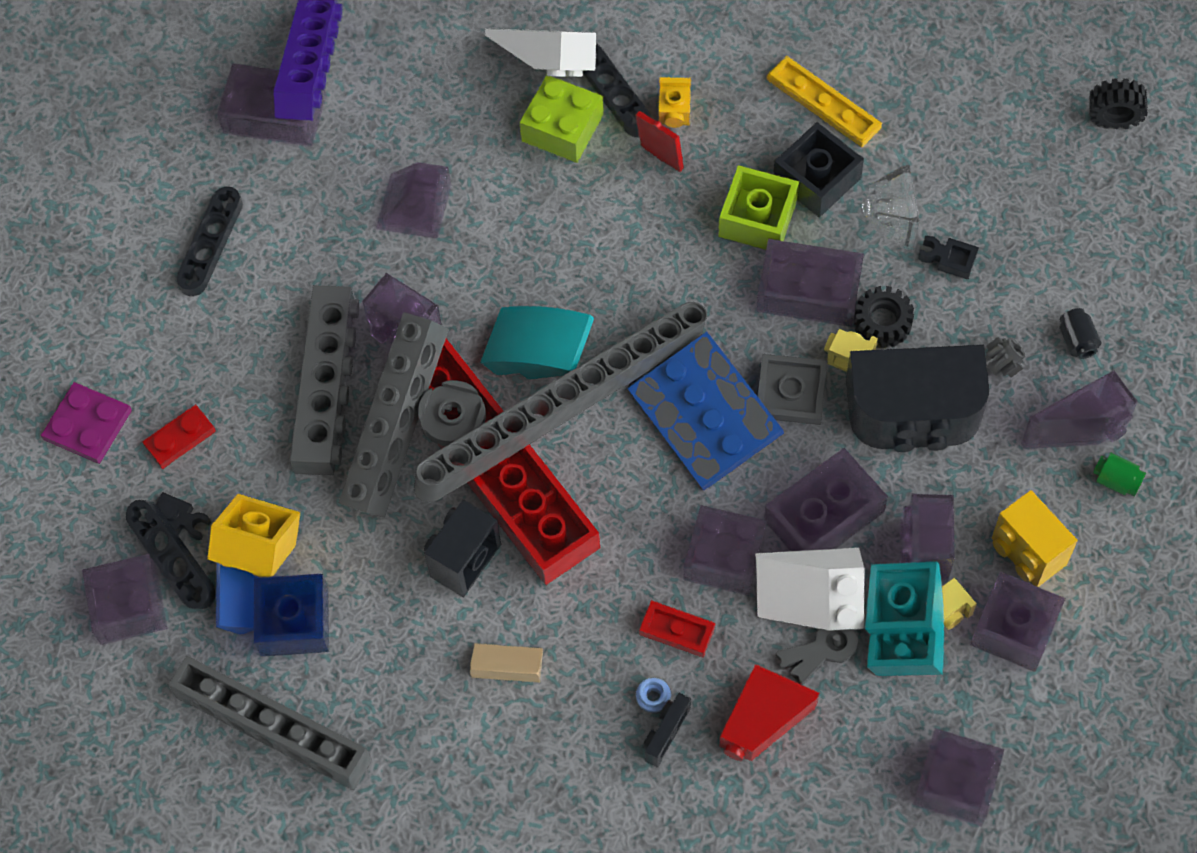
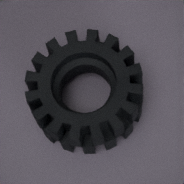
(1118, 104)
(884, 300)

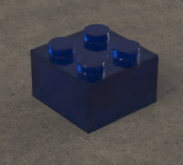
(291, 615)

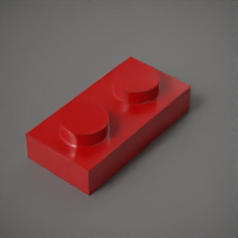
(179, 436)
(677, 628)

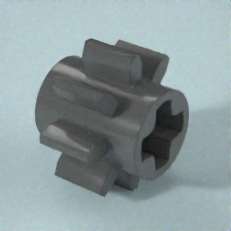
(1004, 357)

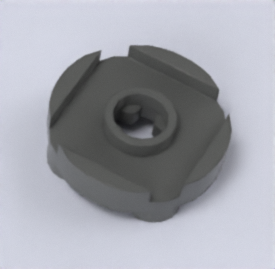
(442, 399)

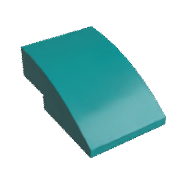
(536, 341)
(905, 619)

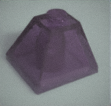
(416, 200)

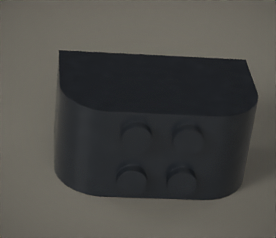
(917, 396)

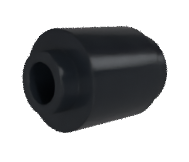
(1079, 333)

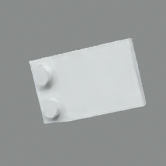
(550, 50)
(812, 588)

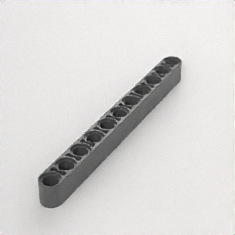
(555, 411)

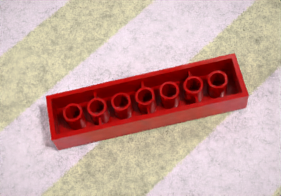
(524, 492)

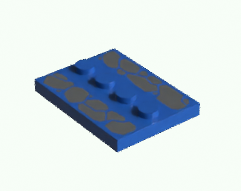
(705, 411)

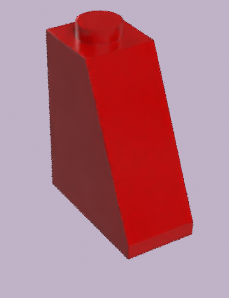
(765, 713)

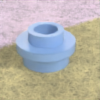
(647, 686)

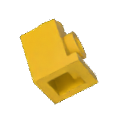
(674, 101)

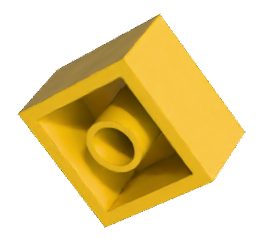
(253, 536)
(1033, 539)

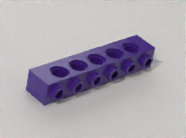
(307, 59)

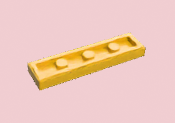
(824, 101)

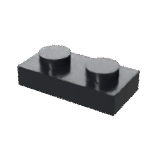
(659, 741)

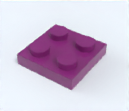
(86, 422)

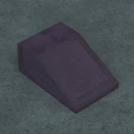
(1084, 417)

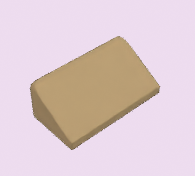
(506, 663)

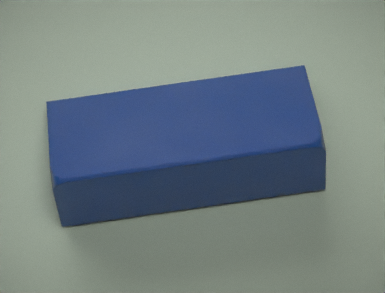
(234, 600)

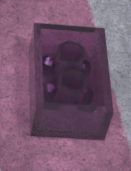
(250, 112)
(809, 282)
(826, 505)

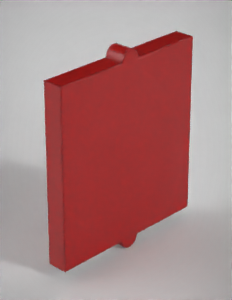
(660, 141)

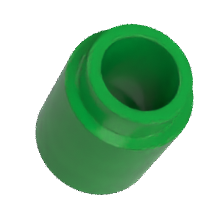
(1119, 474)

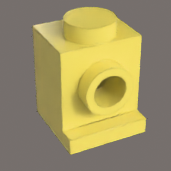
(842, 343)
(955, 603)

